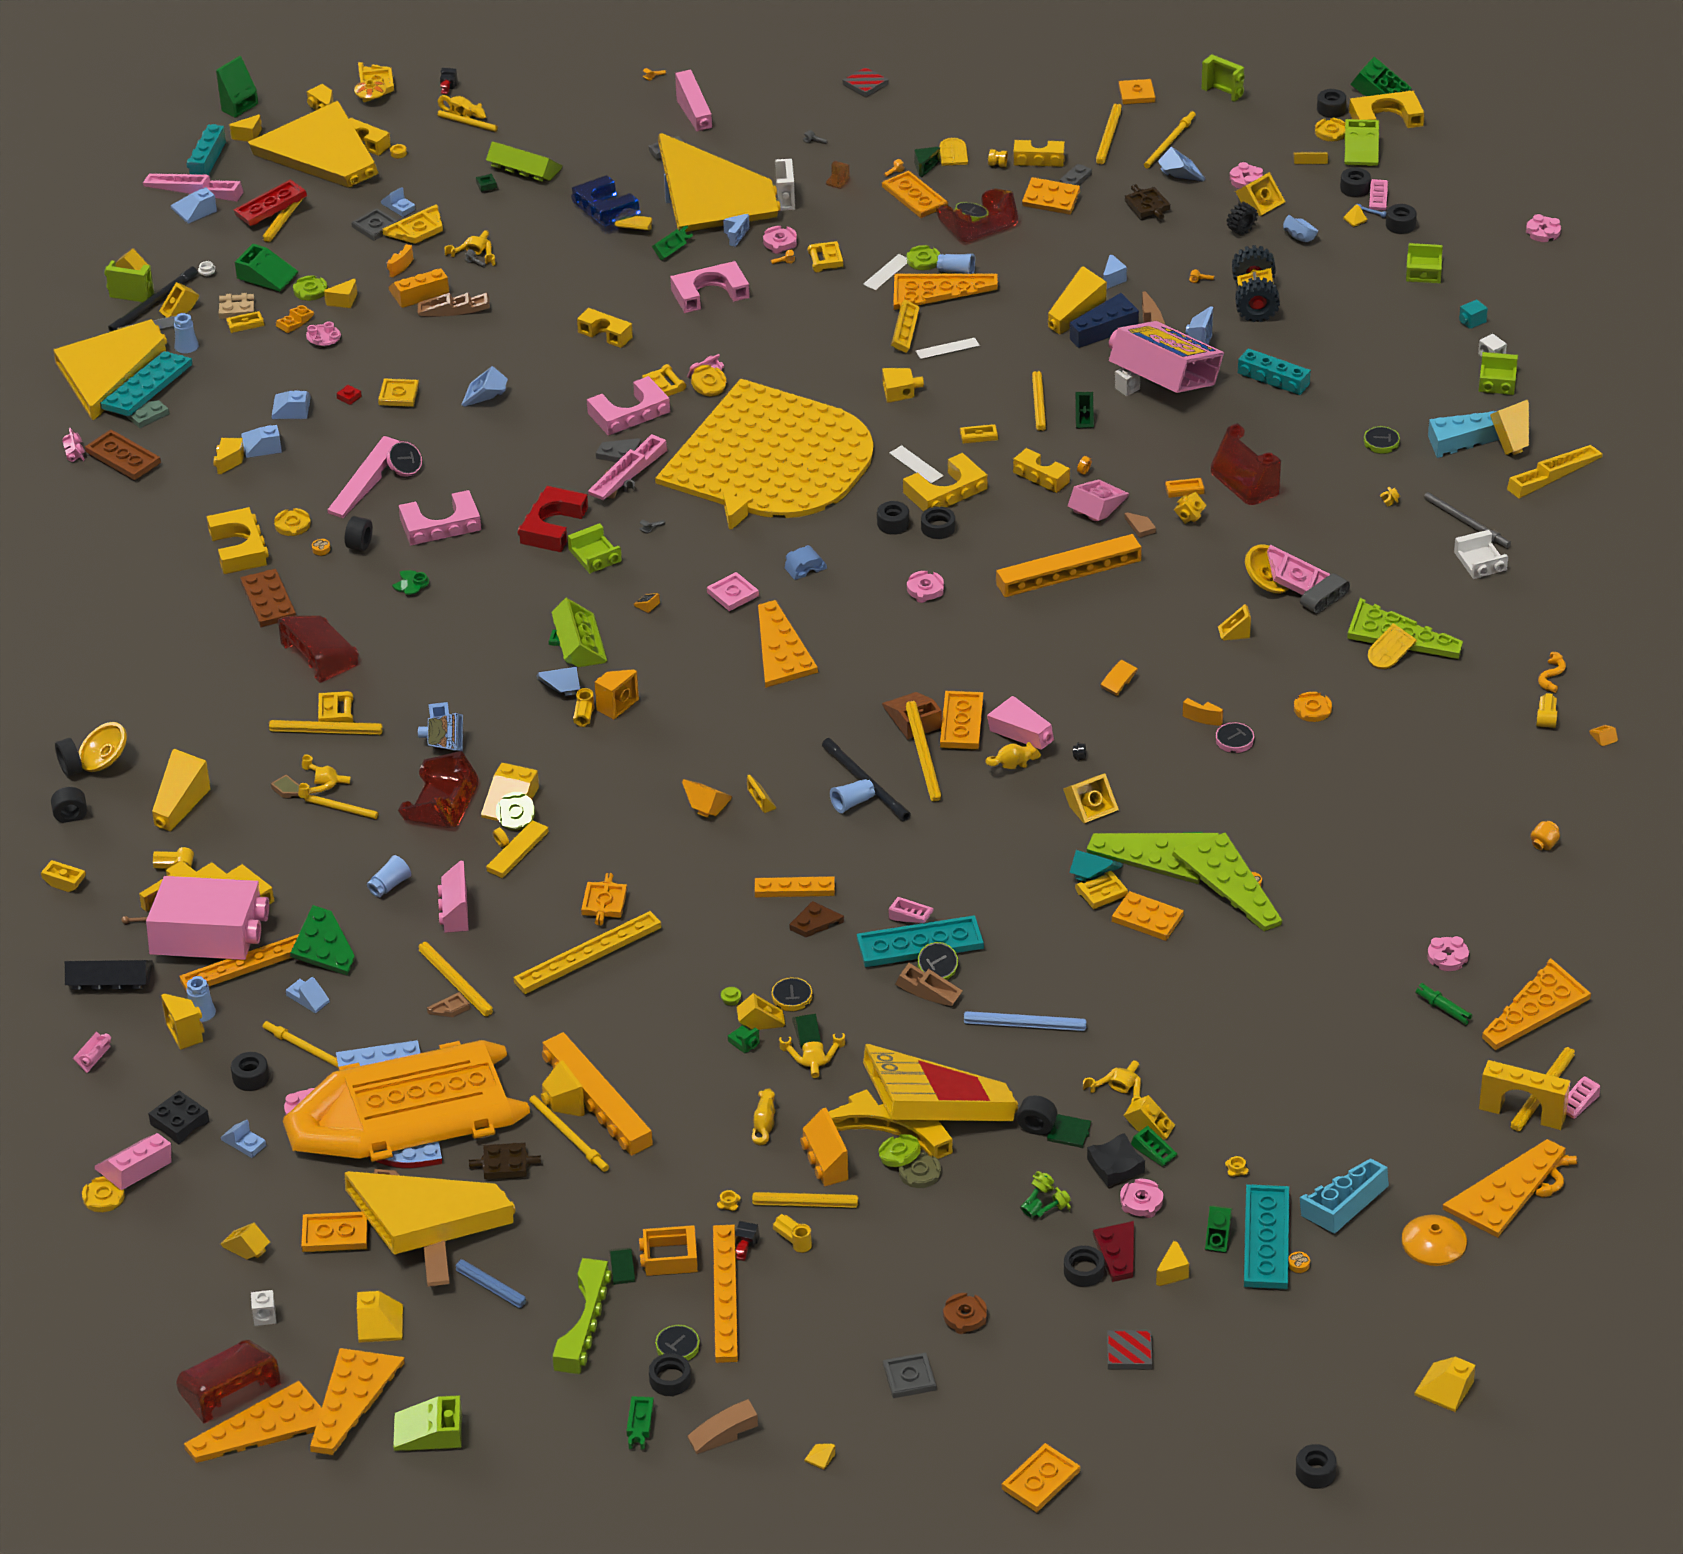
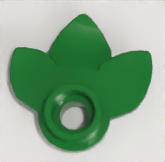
(411, 582)

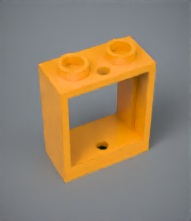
(668, 1237)

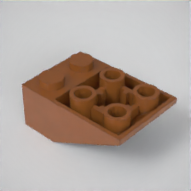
(928, 710)

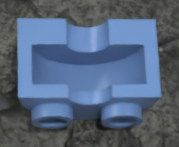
(803, 560)

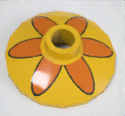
(370, 89)

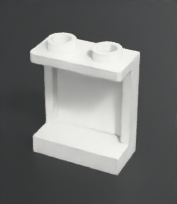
(785, 183)
(1479, 554)

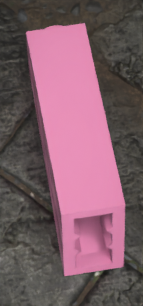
(692, 101)
(1020, 723)

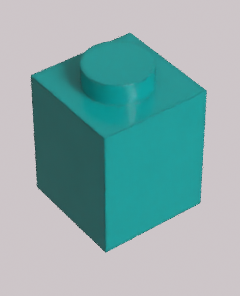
(1473, 314)

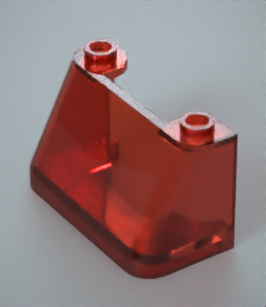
(1001, 216)
(1244, 472)
(319, 643)
(446, 792)
(225, 1374)

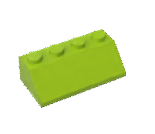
(522, 161)
(578, 634)

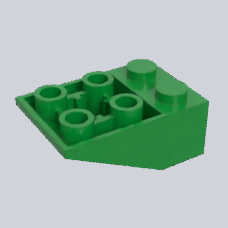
(1378, 80)
(236, 88)
(264, 268)

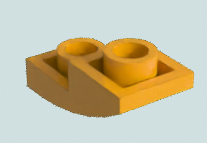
(400, 261)
(297, 317)
(1118, 677)
(1204, 714)

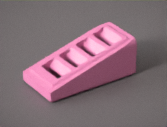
(1378, 193)
(904, 911)
(1586, 1087)

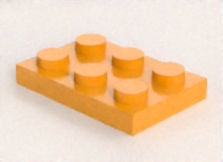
(1051, 195)
(1147, 916)
(334, 1231)
(1041, 1477)

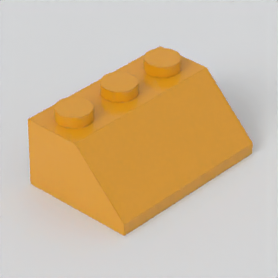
(420, 287)
(825, 1149)

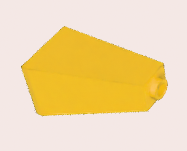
(1078, 298)
(181, 789)

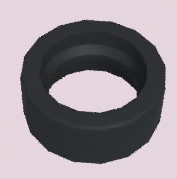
(938, 531)
(68, 756)
(1083, 1278)
(669, 1361)

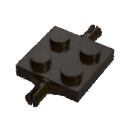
(1147, 202)
(504, 1161)

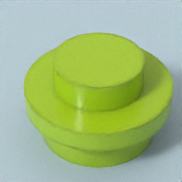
(731, 995)

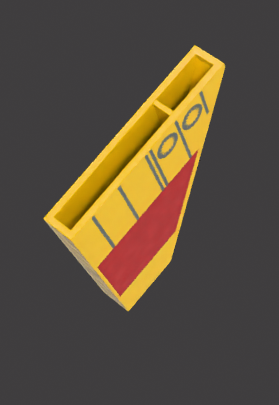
(932, 1091)

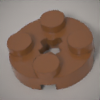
(965, 1322)

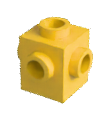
(1190, 507)

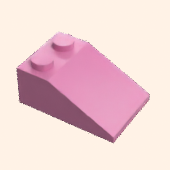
(1096, 499)

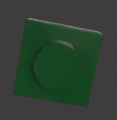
(486, 182)

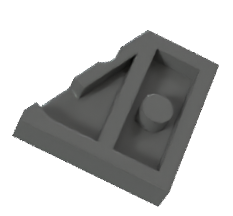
(615, 450)

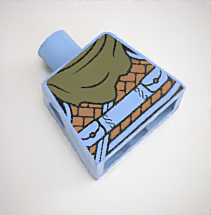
(444, 731)

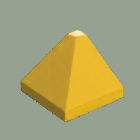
(1355, 216)
(821, 1455)

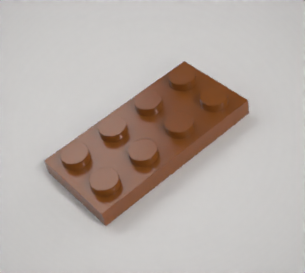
(123, 454)
(267, 597)

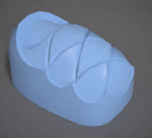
(1299, 229)

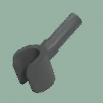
(810, 135)
(471, 256)
(647, 526)

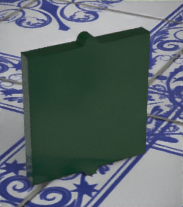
(1069, 1131)

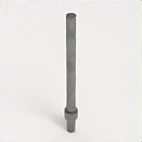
(1496, 536)

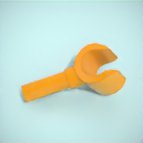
(650, 74)
(898, 166)
(789, 258)
(1195, 276)

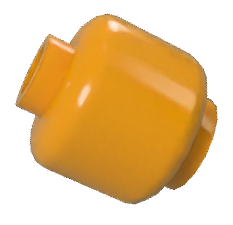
(1545, 835)

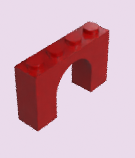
(550, 503)

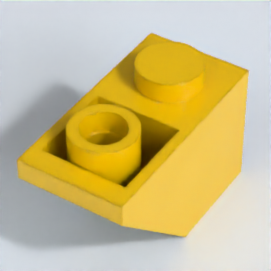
(319, 97)
(229, 454)
(1147, 1113)

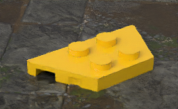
(379, 73)
(416, 227)

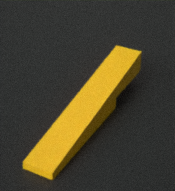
(1552, 470)

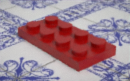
(270, 202)

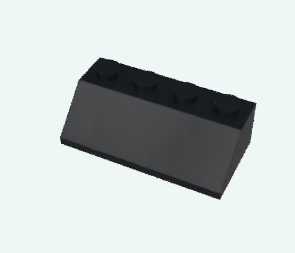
(113, 973)

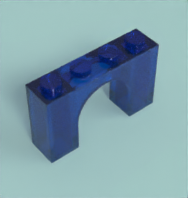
(593, 200)

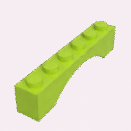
(571, 1348)

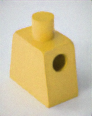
(899, 383)

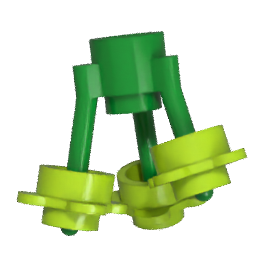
(1043, 1183)

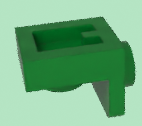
(744, 1038)

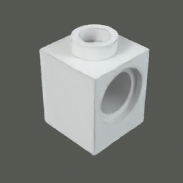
(1492, 344)
(1126, 381)
(263, 1308)

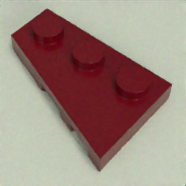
(1117, 1248)

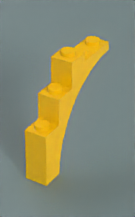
(209, 871)
(865, 1113)

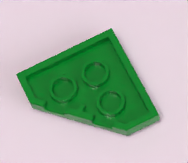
(323, 942)

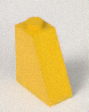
(1513, 427)

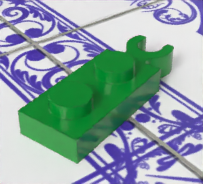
(671, 243)
(639, 1420)

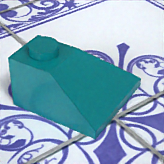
(1091, 866)

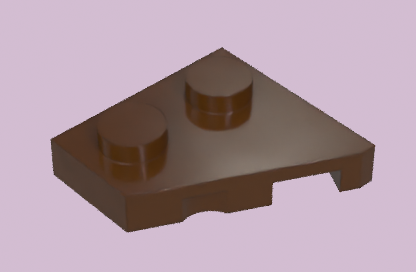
(814, 919)

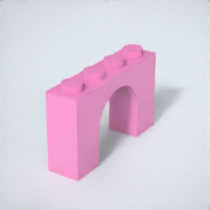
(725, 275)
(615, 419)
(422, 530)

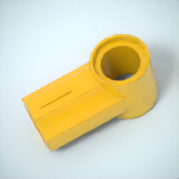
(583, 707)
(1547, 711)
(168, 859)
(796, 1233)

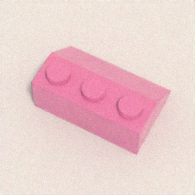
(453, 899)
(136, 1161)

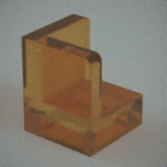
(839, 175)

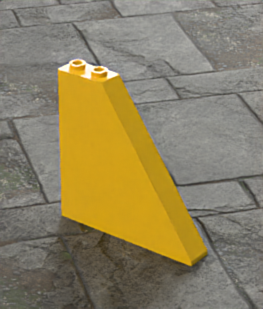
(320, 146)
(712, 189)
(107, 361)
(426, 1210)

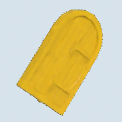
(953, 152)
(1390, 647)

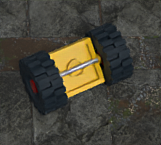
(1254, 275)

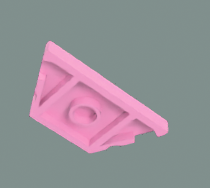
(1293, 571)

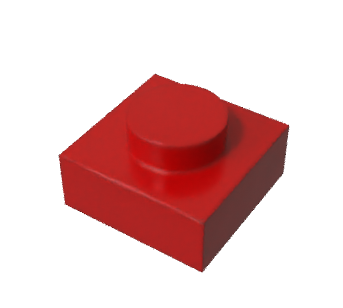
(348, 394)

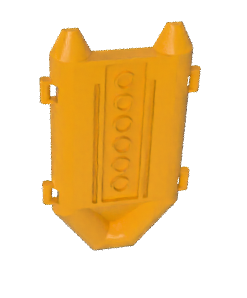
(405, 1103)

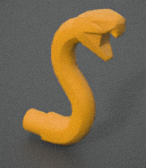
(1556, 659)
(1547, 1189)

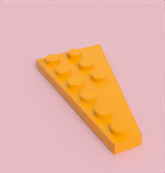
(932, 288)
(782, 649)
(1539, 1002)
(1501, 1195)
(352, 1390)
(265, 1423)

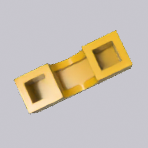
(375, 139)
(1028, 155)
(617, 331)
(1052, 477)

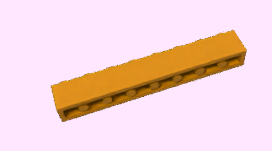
(1068, 565)
(600, 1095)

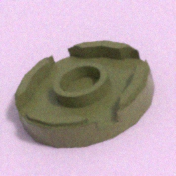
(921, 1172)

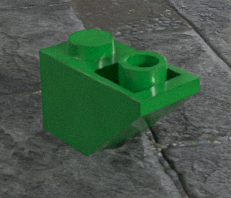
(1218, 1228)

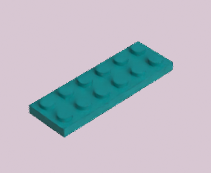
(146, 383)
(907, 941)
(1266, 1236)

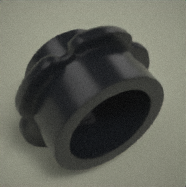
(1079, 751)

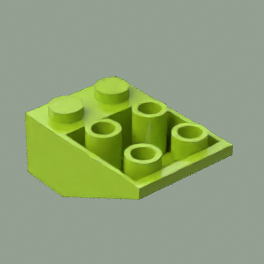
(1361, 142)
(429, 1425)

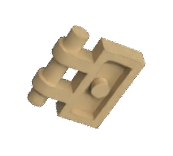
(234, 306)

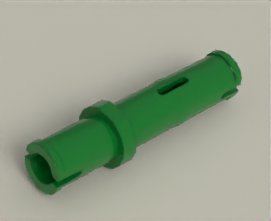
(1436, 999)

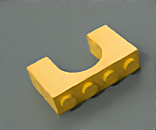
(1401, 103)
(969, 482)
(238, 524)
(1549, 1090)

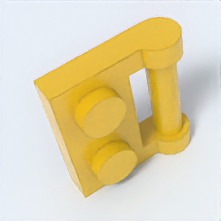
(831, 255)
(658, 377)
(329, 707)
(1102, 890)

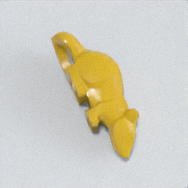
(461, 106)
(1014, 755)
(764, 1117)

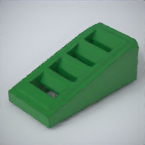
(1145, 1148)

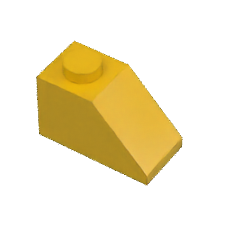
(179, 300)
(759, 1014)
(246, 1241)

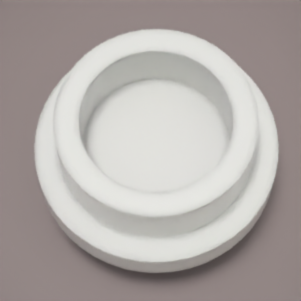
(206, 268)

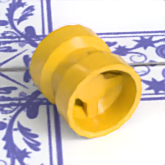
(997, 158)

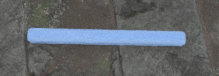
(1029, 1021)

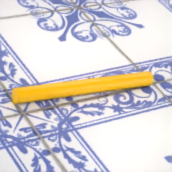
(469, 121)
(342, 806)

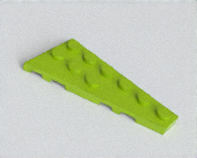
(1371, 622)
(1148, 851)
(1229, 876)

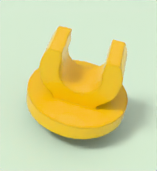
(1389, 496)

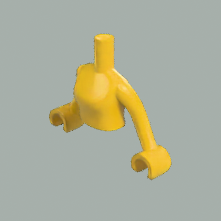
(476, 244)
(324, 775)
(813, 1053)
(1119, 1080)

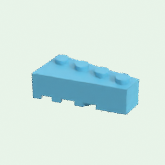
(1461, 431)
(1345, 1196)

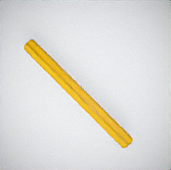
(1108, 134)
(325, 727)
(923, 751)
(455, 978)
(1532, 1102)

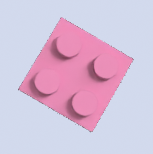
(732, 591)

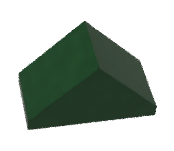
(926, 159)
(1084, 410)
(806, 1028)
(622, 1265)

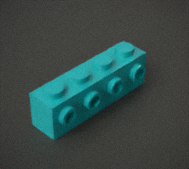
(207, 150)
(1274, 371)

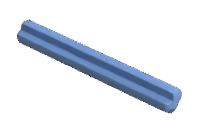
(491, 1283)

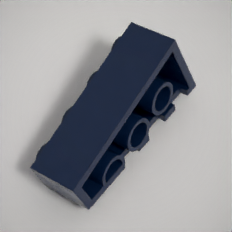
(1103, 321)

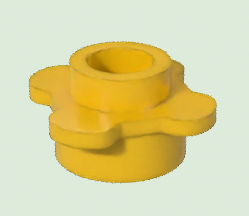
(1236, 1166)
(728, 1200)

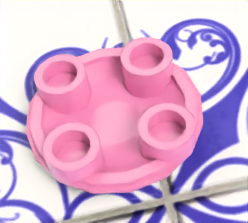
(323, 334)

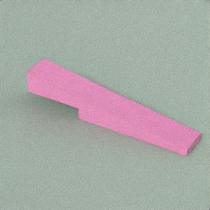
(191, 183)
(629, 466)
(363, 479)

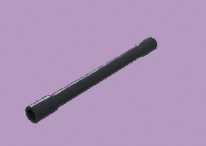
(183, 278)
(896, 807)

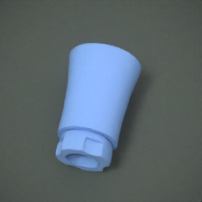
(956, 263)
(184, 334)
(851, 794)
(389, 876)
(199, 993)

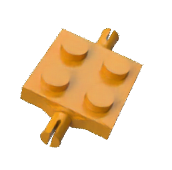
(604, 899)

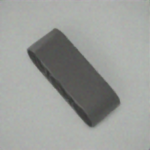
(1325, 593)

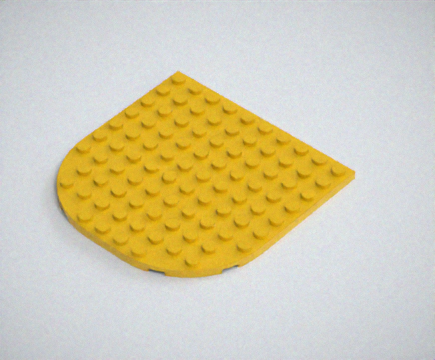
(772, 452)

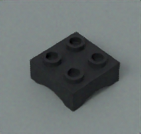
(178, 1116)
(1115, 1160)

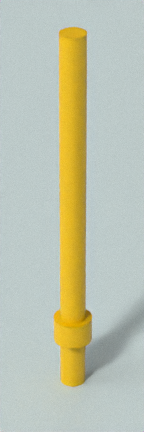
(1183, 124)
(282, 1033)
(591, 1154)

